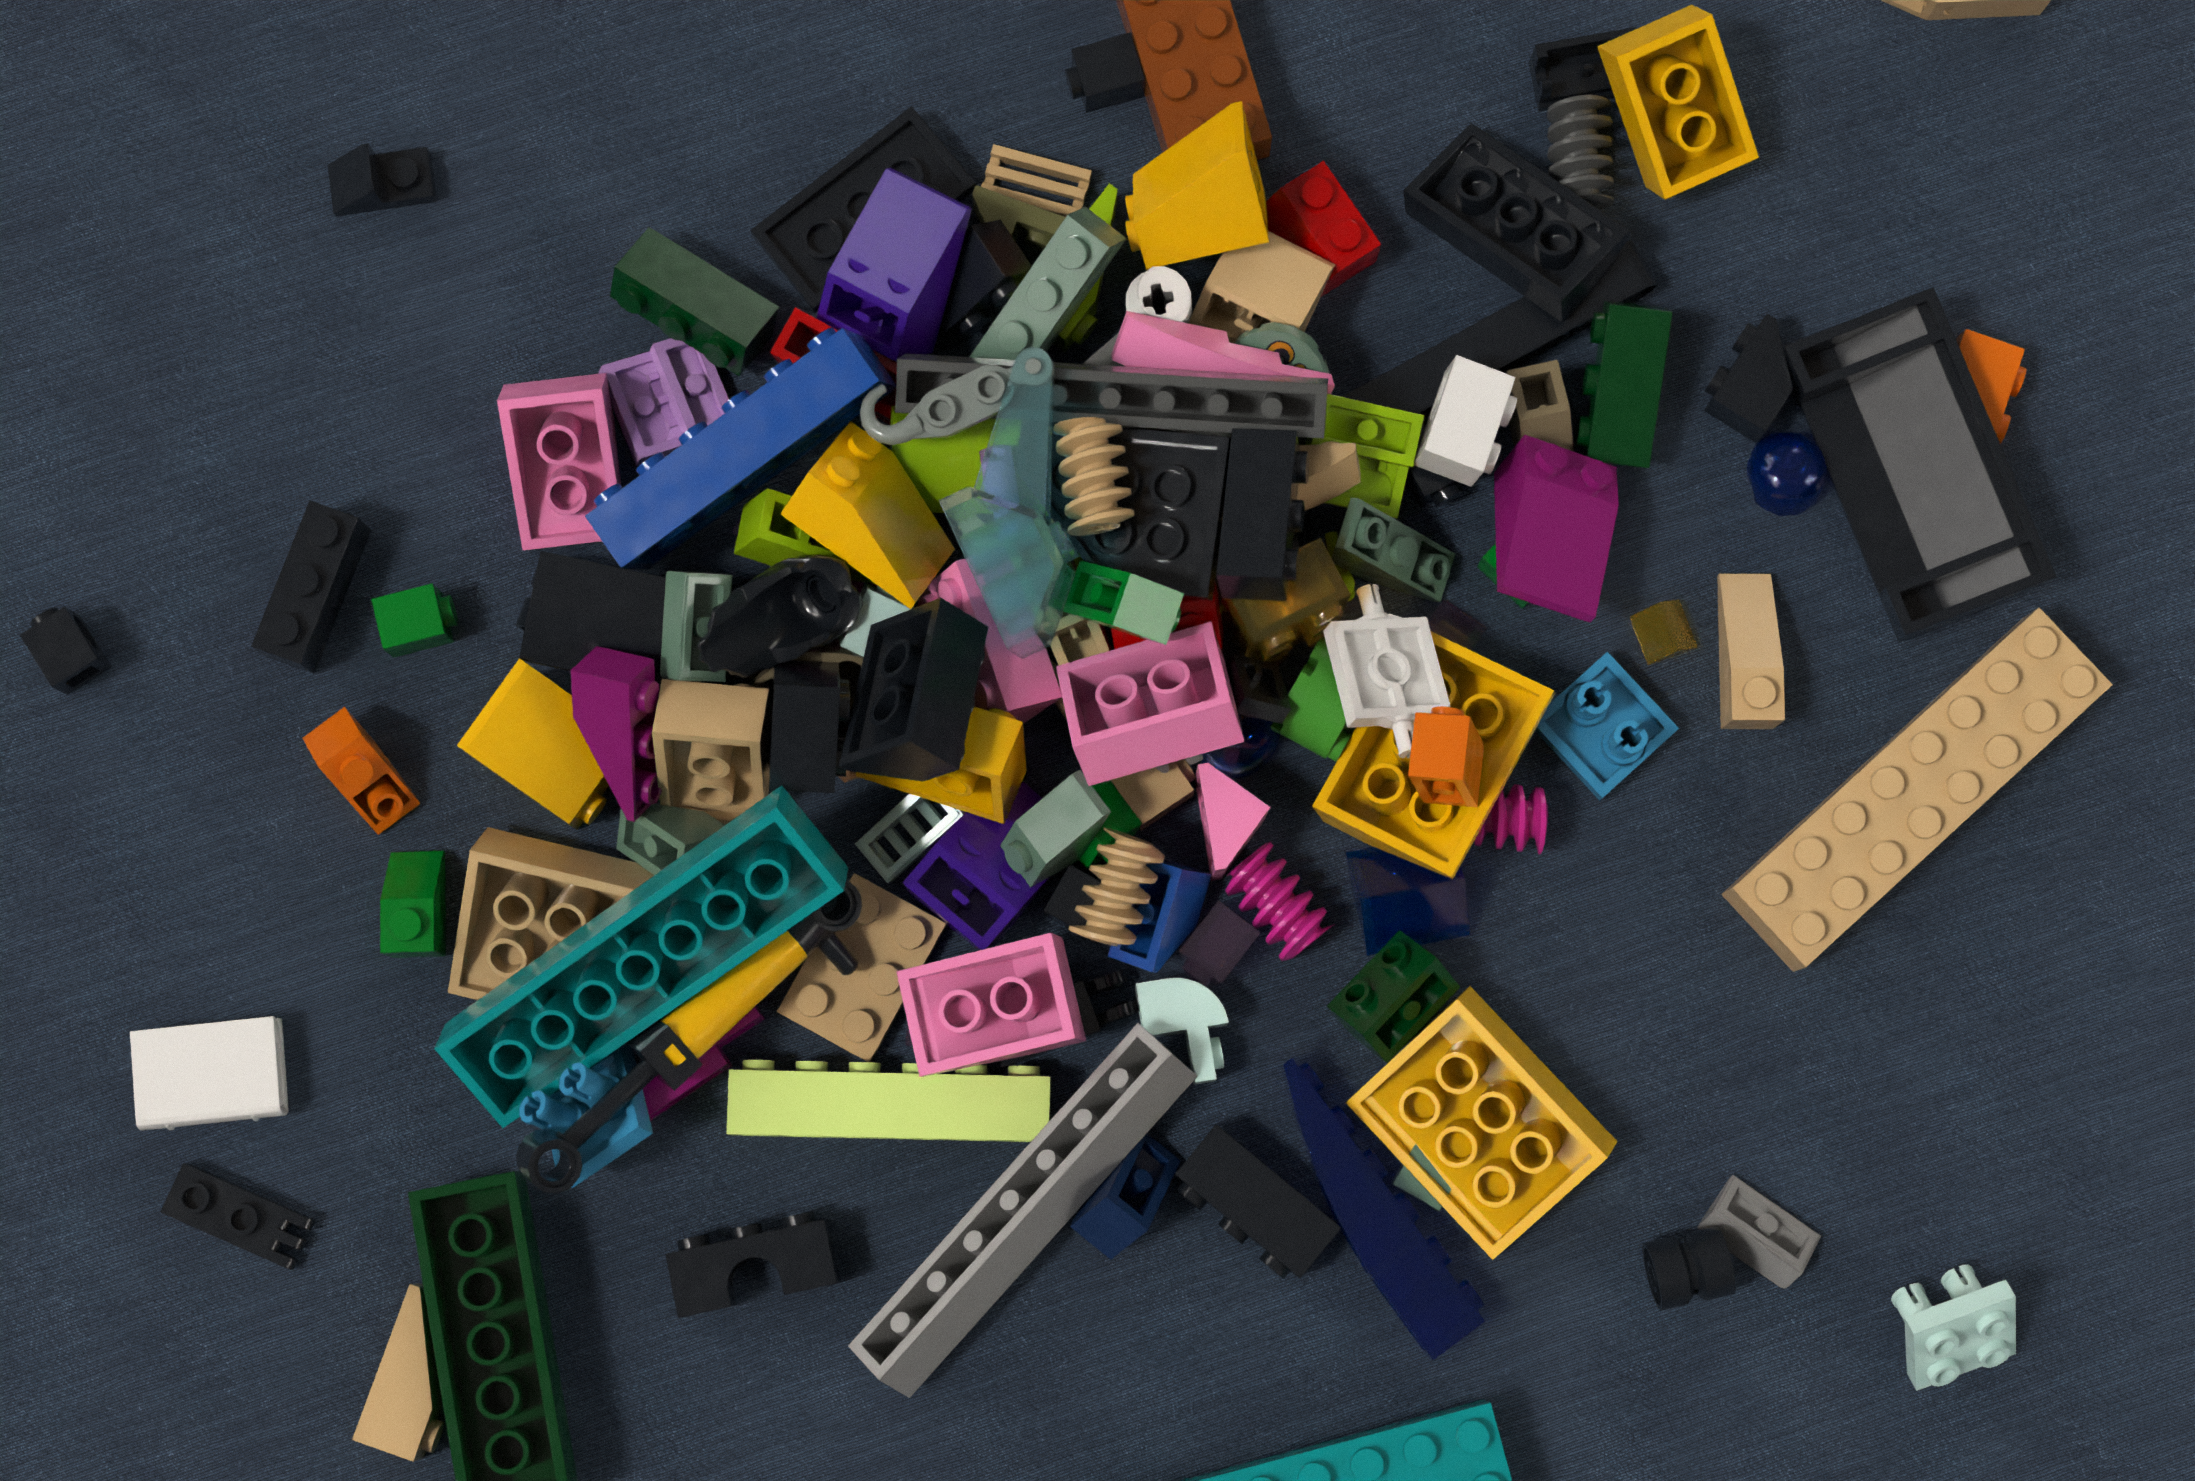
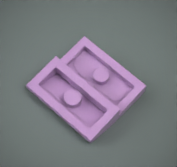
(663, 396)

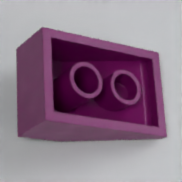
(1554, 526)

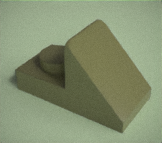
(1019, 218)

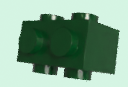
(1385, 998)

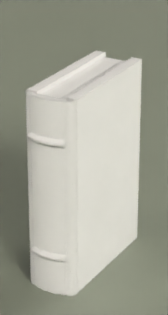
(209, 1073)

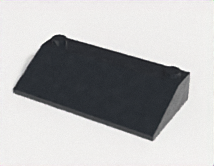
(1916, 465)

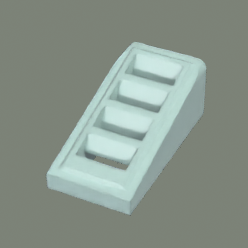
(909, 855)

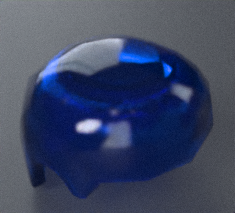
(1786, 473)

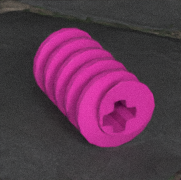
(1517, 818)
(1276, 902)

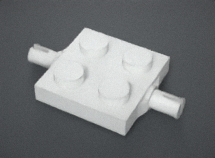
(1385, 668)

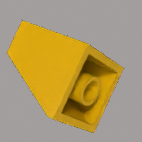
(1199, 195)
(537, 746)

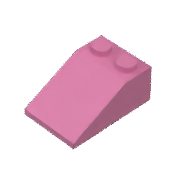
(558, 456)
(991, 1005)

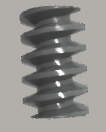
(1577, 146)

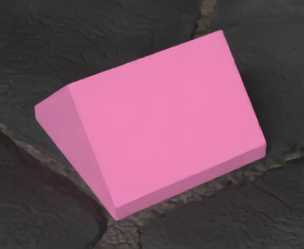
(1227, 817)

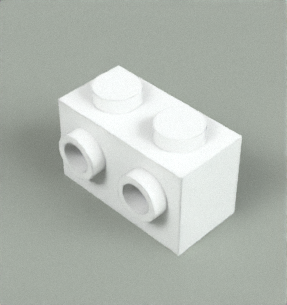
(1466, 421)

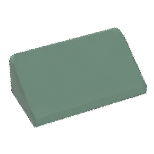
(685, 620)

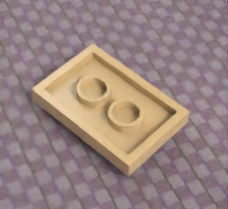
(862, 1006)

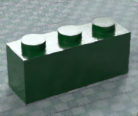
(693, 301)
(1624, 383)

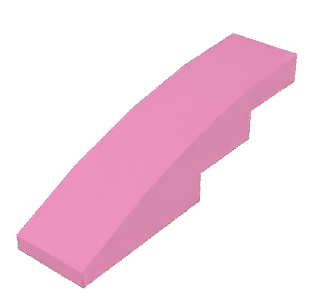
(1177, 345)

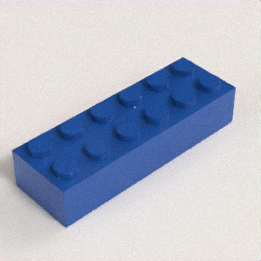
(739, 450)

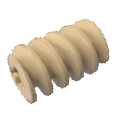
(1091, 475)
(1118, 889)

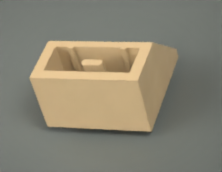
(1262, 287)

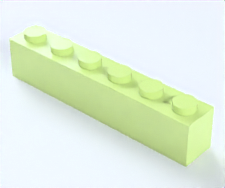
(887, 1104)

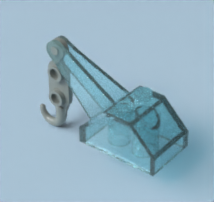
(1006, 518)

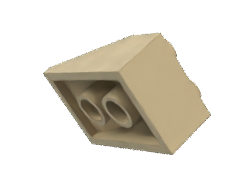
(712, 746)

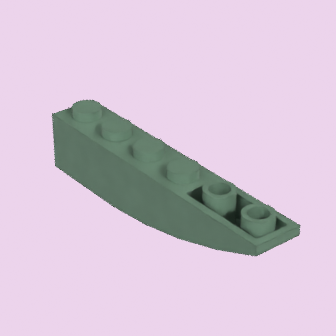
(1052, 287)

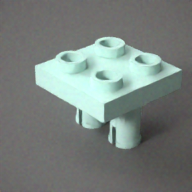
(1958, 1334)

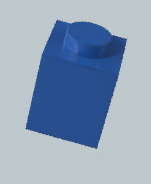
(1167, 917)

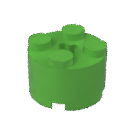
(1316, 708)

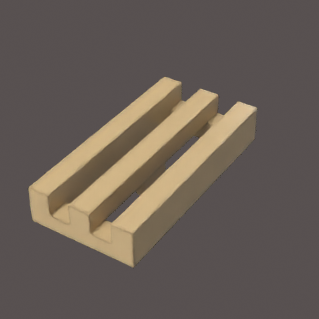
(1041, 165)

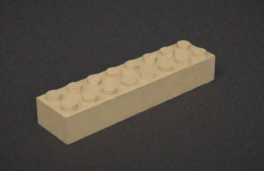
(1916, 790)

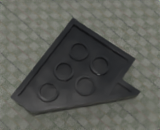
(1176, 506)

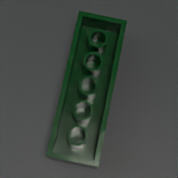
(492, 1331)

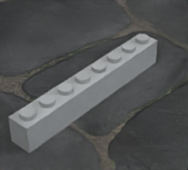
(1022, 1211)

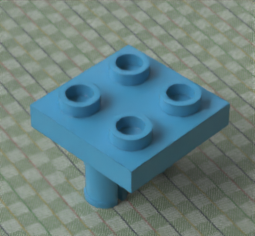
(1604, 726)
(577, 1094)

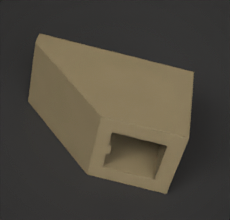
(1541, 405)

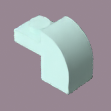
(1189, 1008)

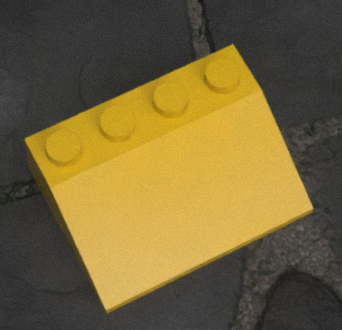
(1371, 786)
(1485, 1120)

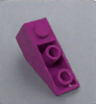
(616, 714)

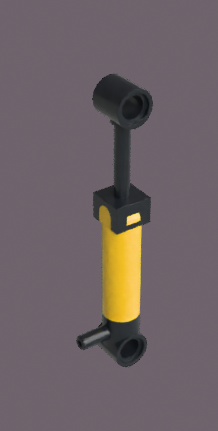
(675, 1043)

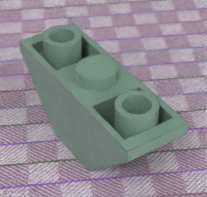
(1391, 553)

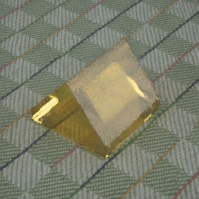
(1663, 631)

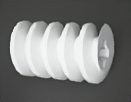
(1164, 285)

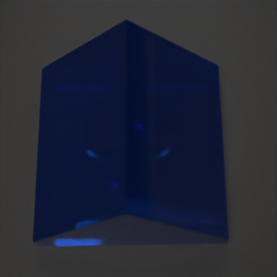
(1405, 897)

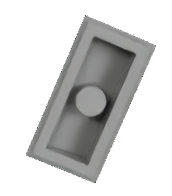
(1761, 1232)

